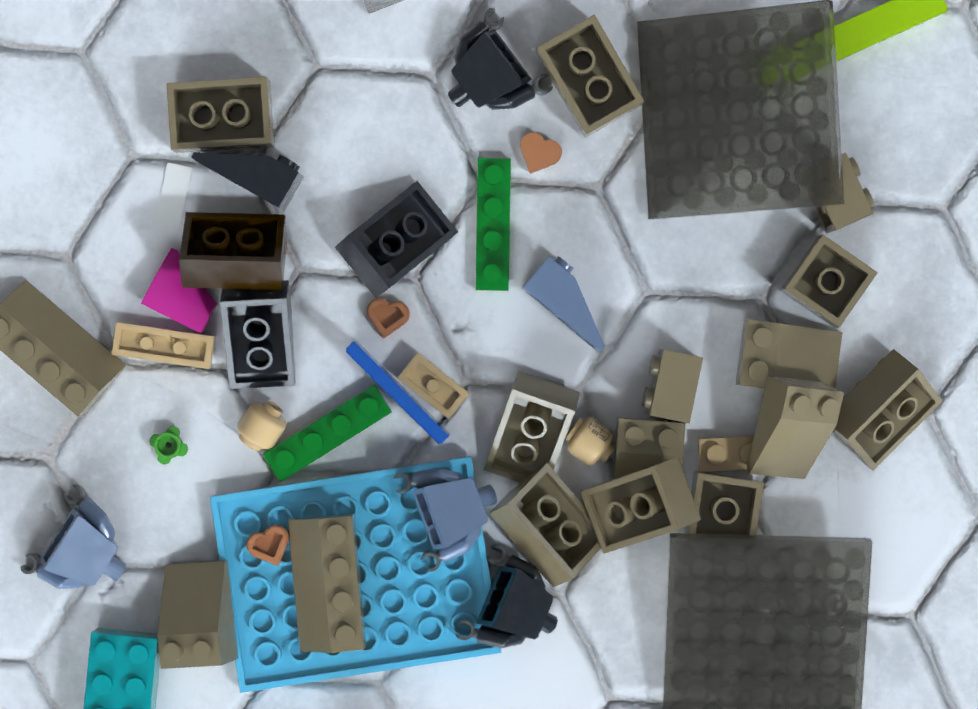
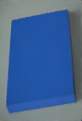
(397, 391)

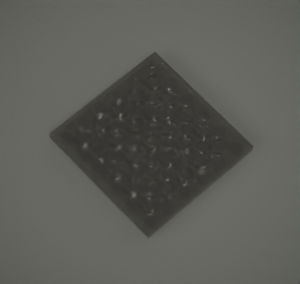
(741, 111)
(766, 622)

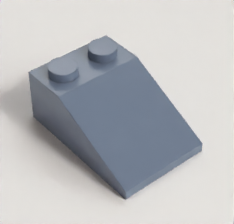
(561, 295)

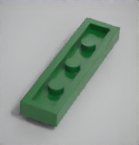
(493, 224)
(327, 433)

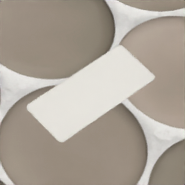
(173, 195)

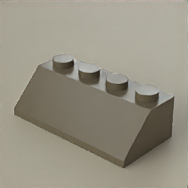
(55, 349)
(327, 583)

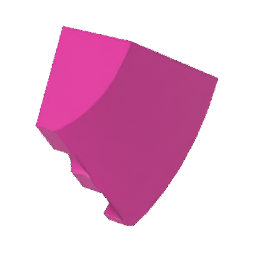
(185, 305)

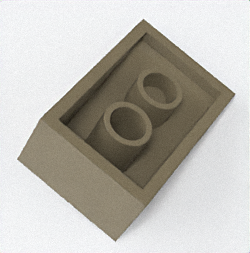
(787, 353)
(793, 426)
(531, 427)
(646, 443)
(640, 505)
(196, 616)

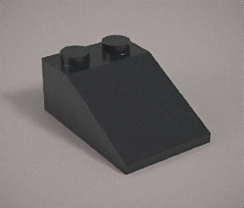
(259, 174)
(396, 239)
(258, 337)

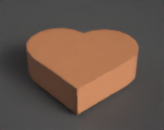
(539, 152)
(387, 316)
(269, 544)

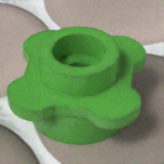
(159, 443)

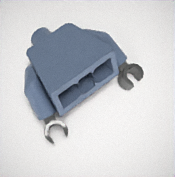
(450, 510)
(79, 549)

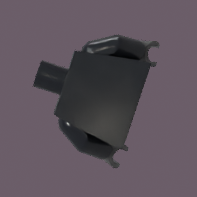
(490, 71)
(514, 606)

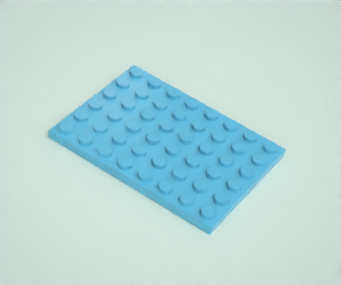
(405, 608)

